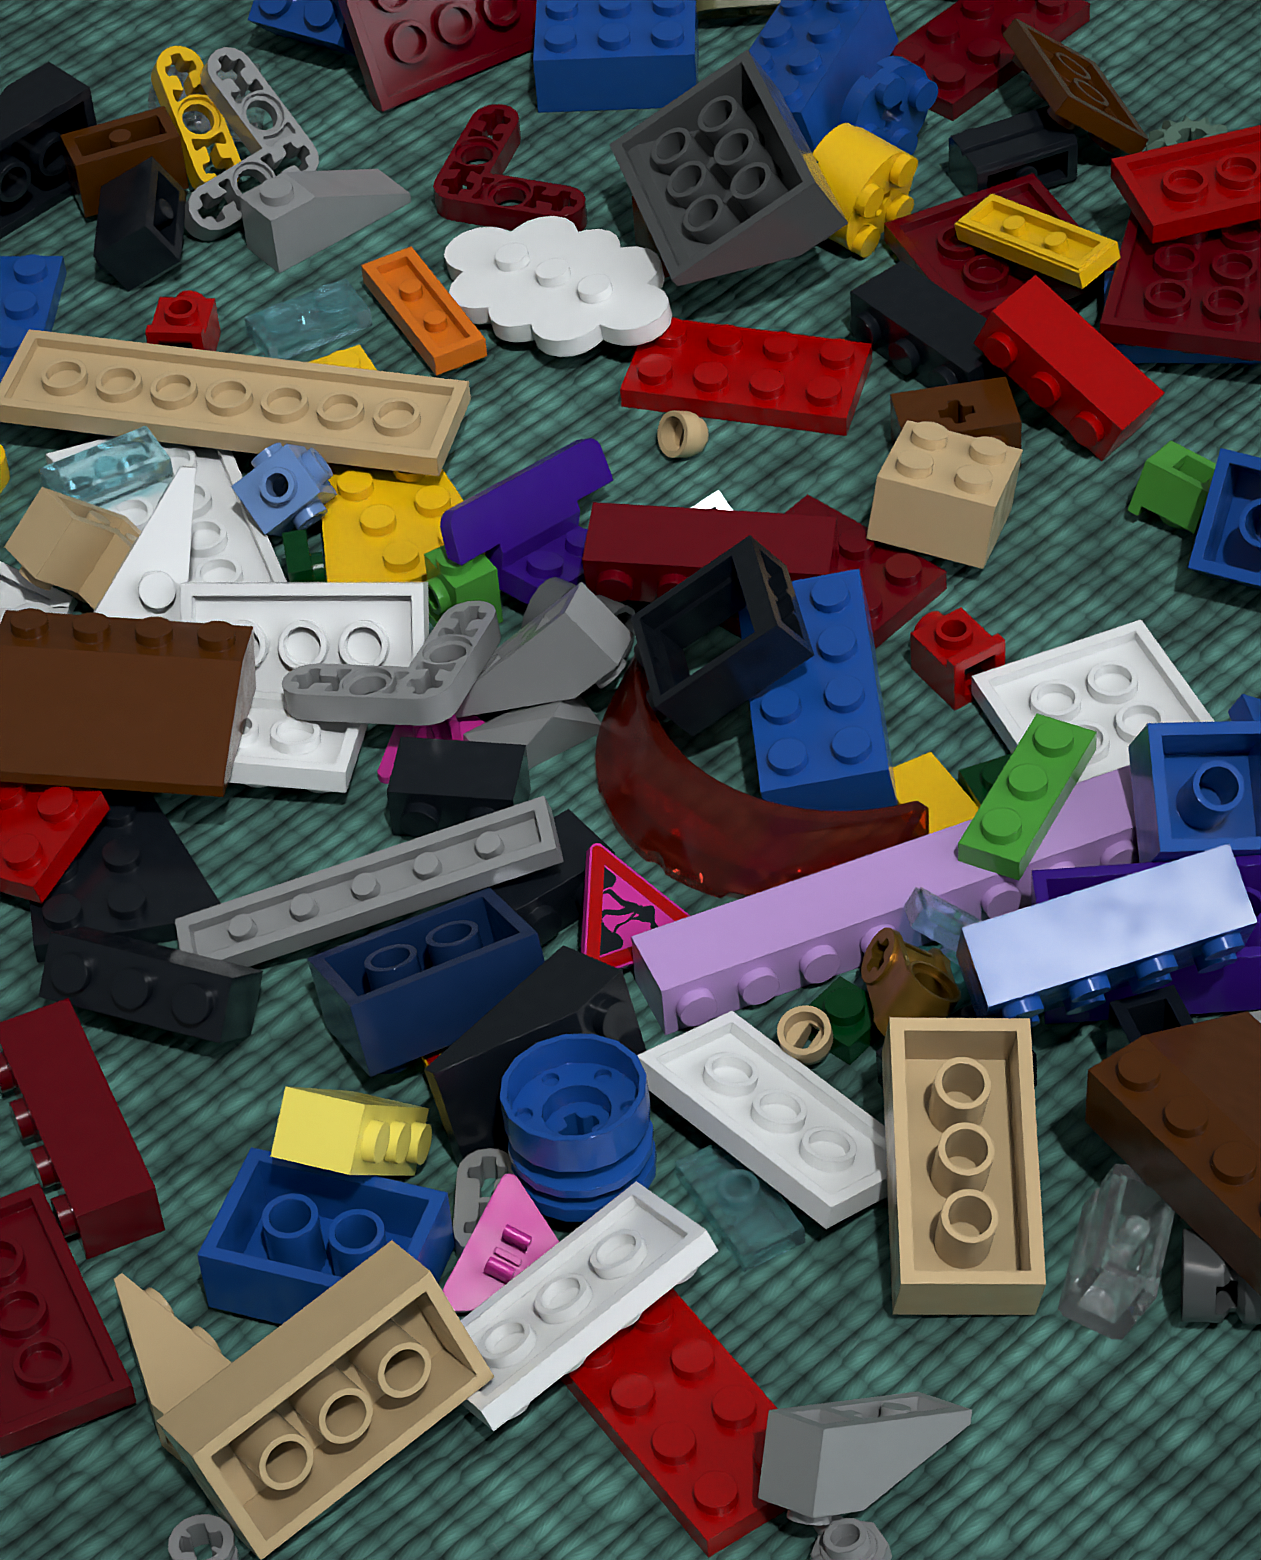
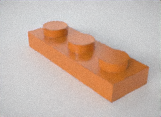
(424, 310)

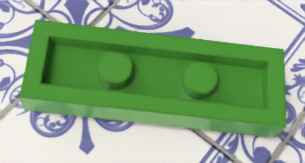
(1027, 797)

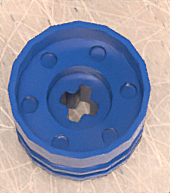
(578, 1123)

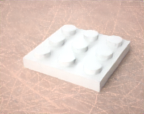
(1098, 683)

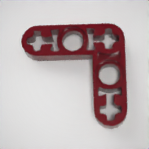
(490, 187)

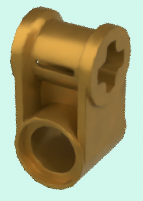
(907, 980)

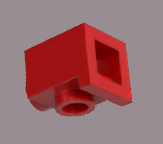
(185, 320)
(947, 647)

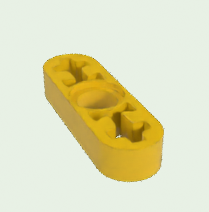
(169, 90)

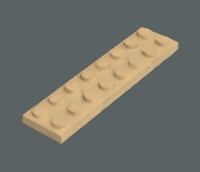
(233, 401)

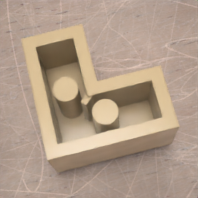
(71, 545)

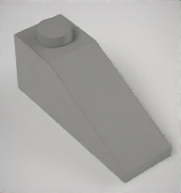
(311, 210)
(552, 657)
(850, 1451)

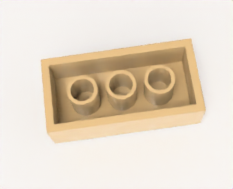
(962, 1167)
(326, 1398)

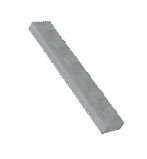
(376, 887)

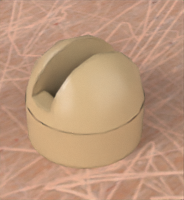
(682, 434)
(795, 1029)

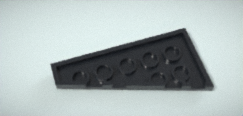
(125, 878)

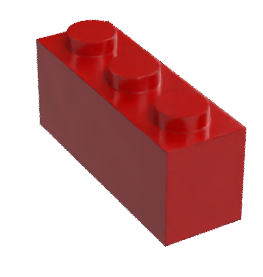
(1068, 367)

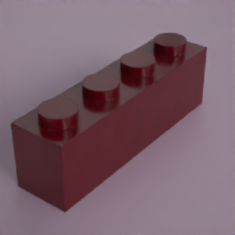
(651, 549)
(78, 1131)

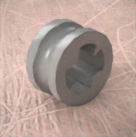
(199, 1531)

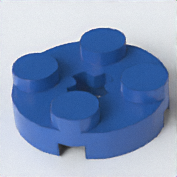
(899, 89)

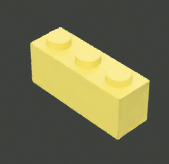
(351, 1132)

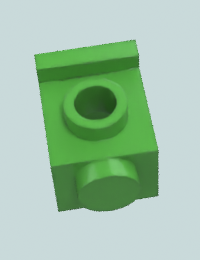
(1174, 486)
(457, 583)

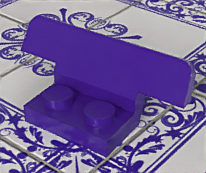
(530, 520)

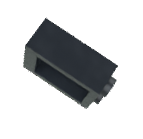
(735, 579)

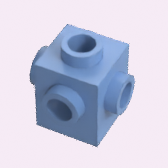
(286, 488)

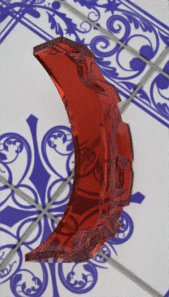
(712, 832)

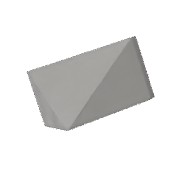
(543, 728)

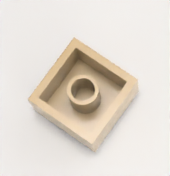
(944, 493)

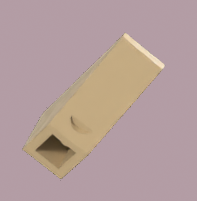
(167, 1352)

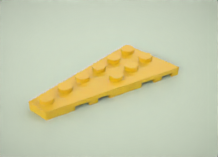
(381, 516)

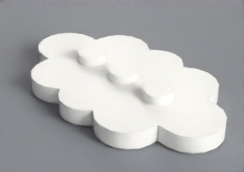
(558, 286)

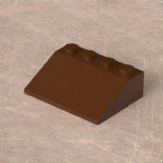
(122, 701)
(1189, 1124)

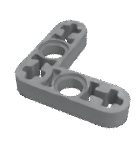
(266, 146)
(397, 695)

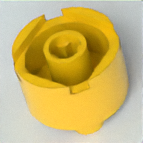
(868, 182)

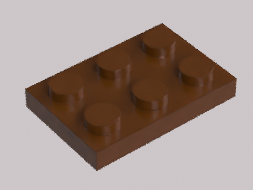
(1074, 89)

